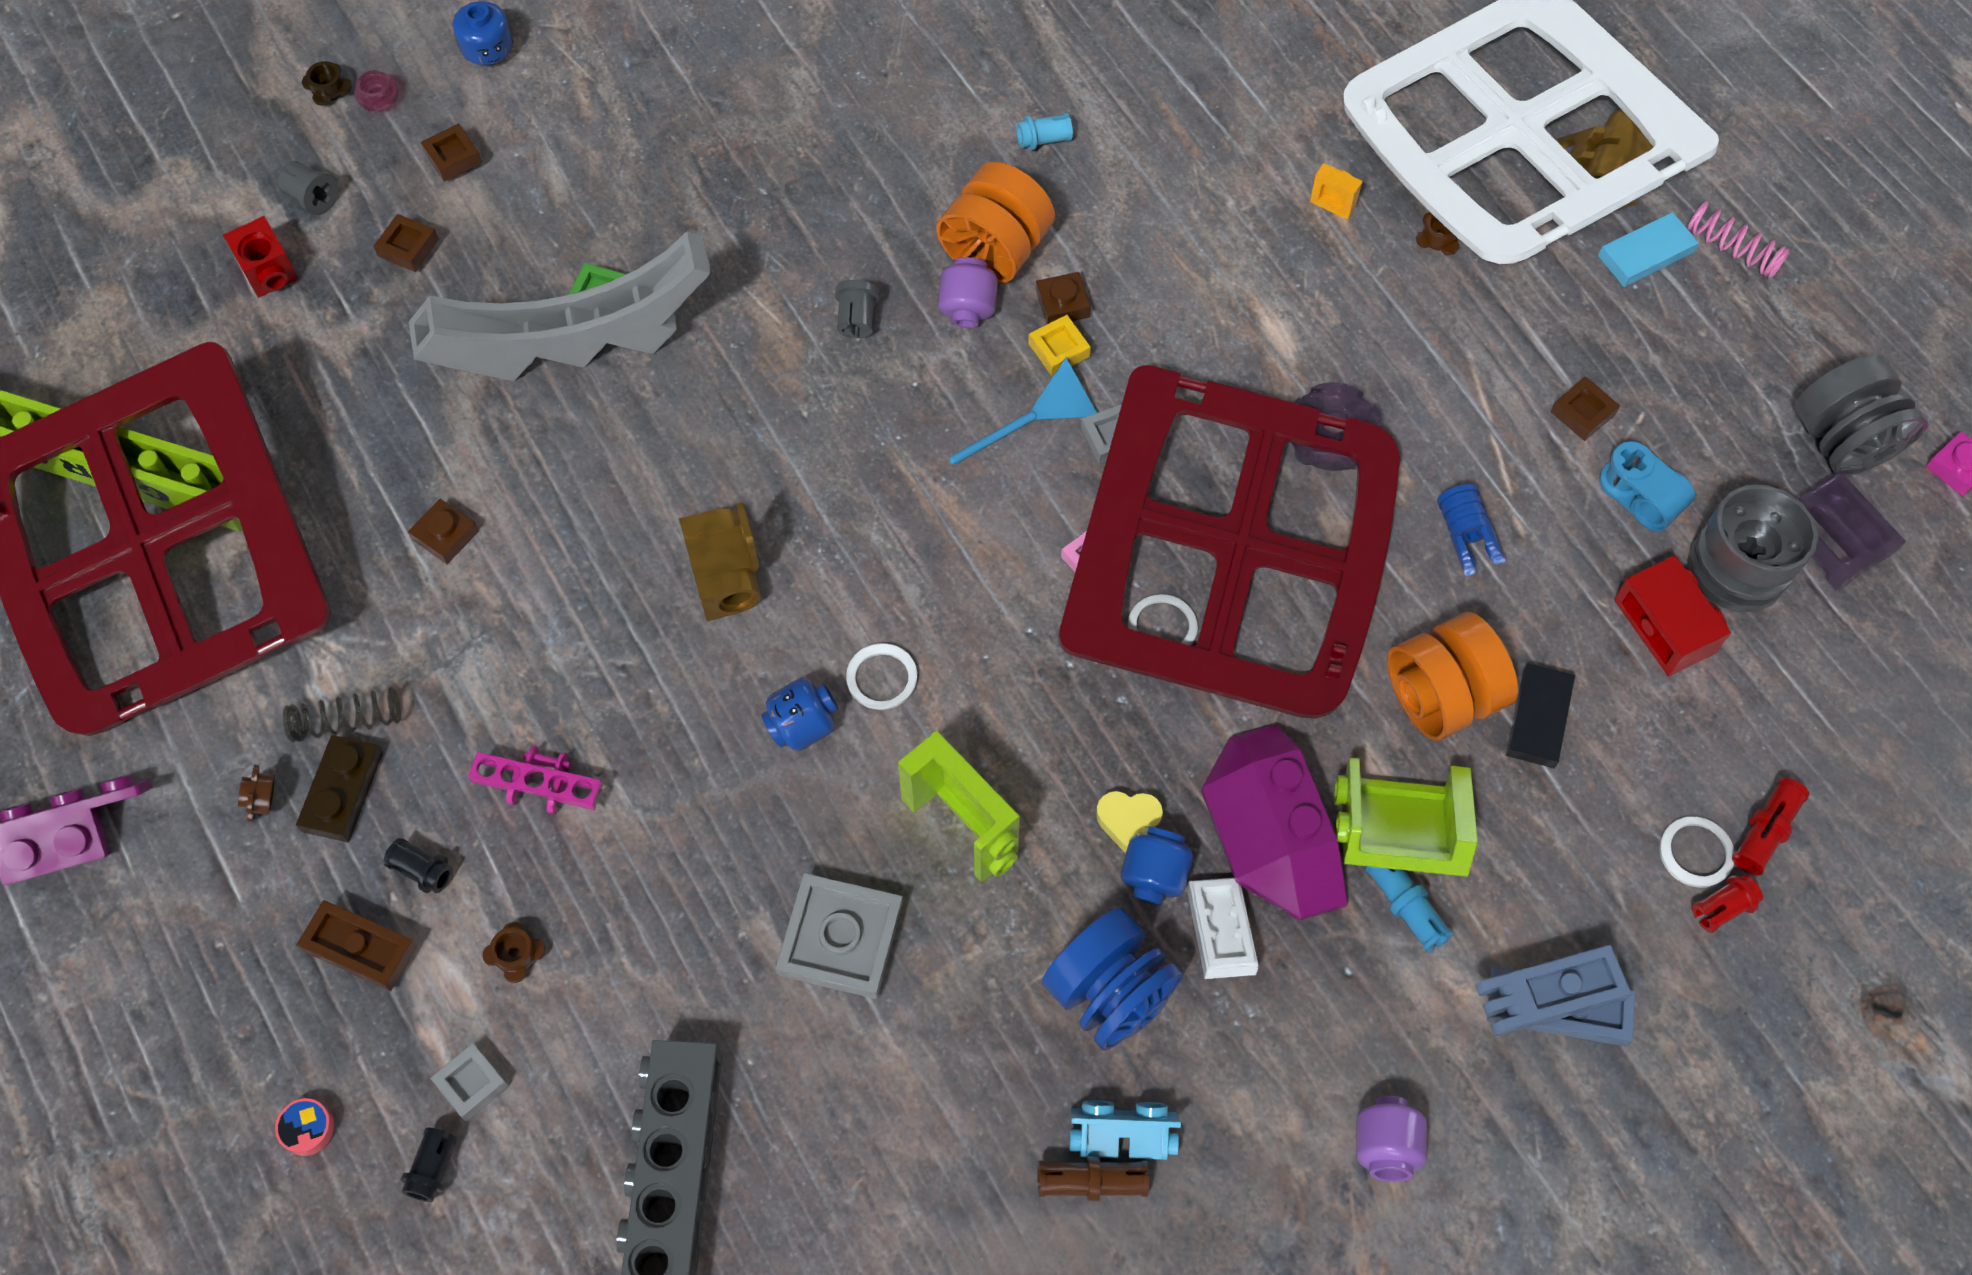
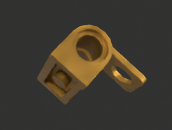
(1607, 147)
(722, 560)

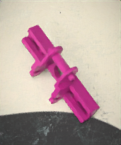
(524, 770)

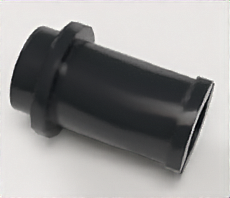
(428, 871)
(429, 1165)

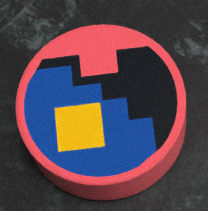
(304, 1127)

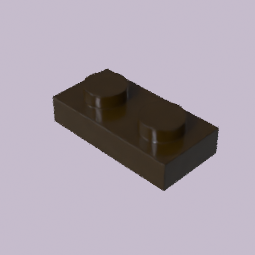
(339, 788)

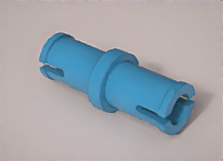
(1412, 905)

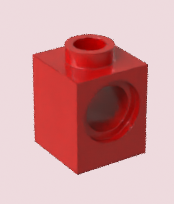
(261, 256)

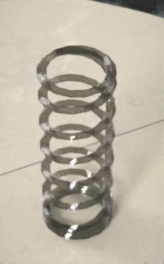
(293, 723)

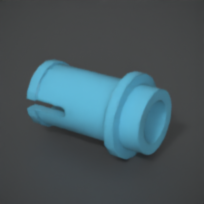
(1043, 130)

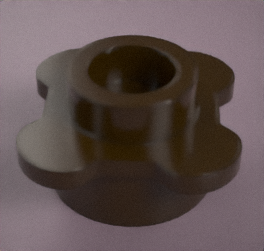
(325, 82)

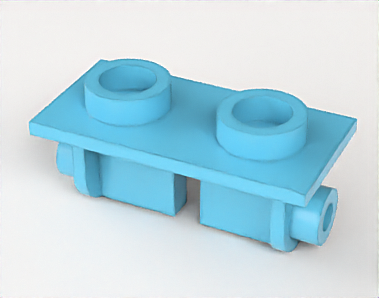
(1145, 1128)

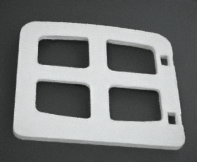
(1521, 125)

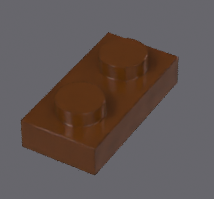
(357, 945)

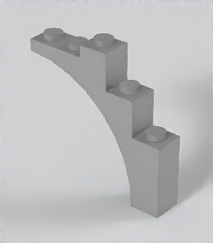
(567, 329)

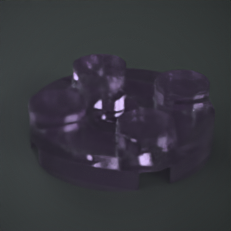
(1340, 401)

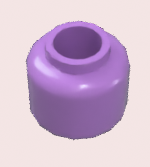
(968, 292)
(1391, 1139)

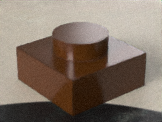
(451, 152)
(406, 242)
(1063, 297)
(1585, 408)
(443, 531)

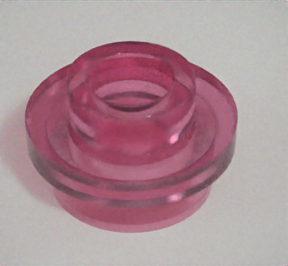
(375, 91)

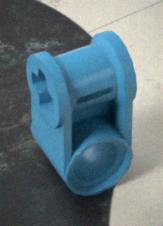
(1647, 490)

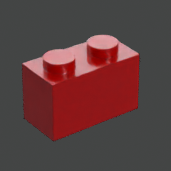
(1672, 615)

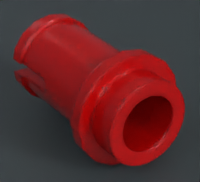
(1736, 897)

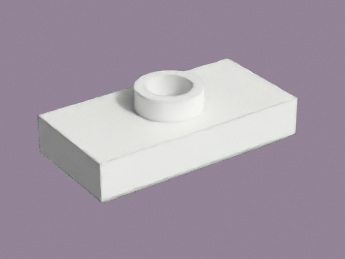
(1222, 928)

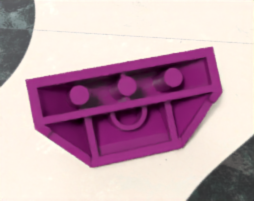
(1275, 824)

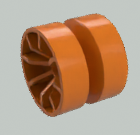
(997, 219)
(1452, 676)

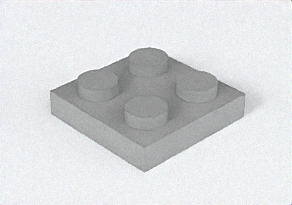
(839, 936)

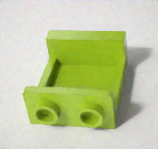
(940, 770)
(1407, 822)

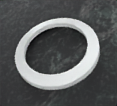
(1161, 598)
(874, 650)
(1684, 876)

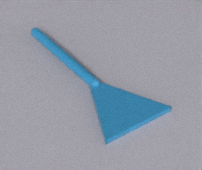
(1061, 399)

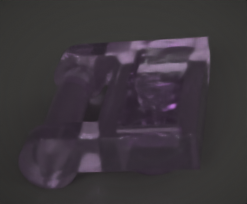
(1853, 526)

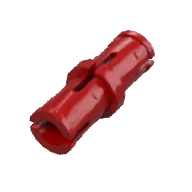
(1785, 803)

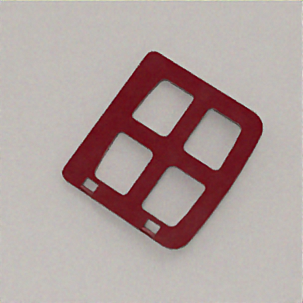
(142, 541)
(1237, 542)

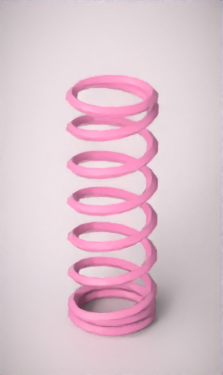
(1773, 266)

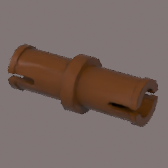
(1093, 1178)

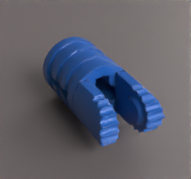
(1468, 524)

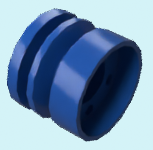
(1103, 969)

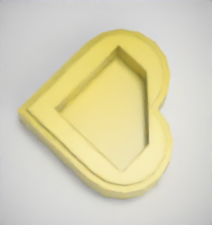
(1126, 816)

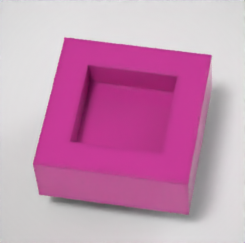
(1954, 464)

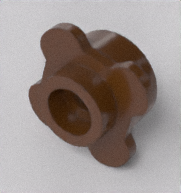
(1430, 238)
(256, 793)
(503, 942)

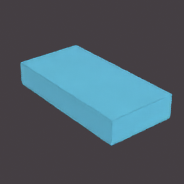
(1648, 249)

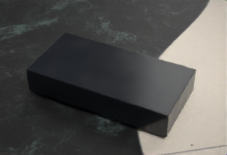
(1540, 715)

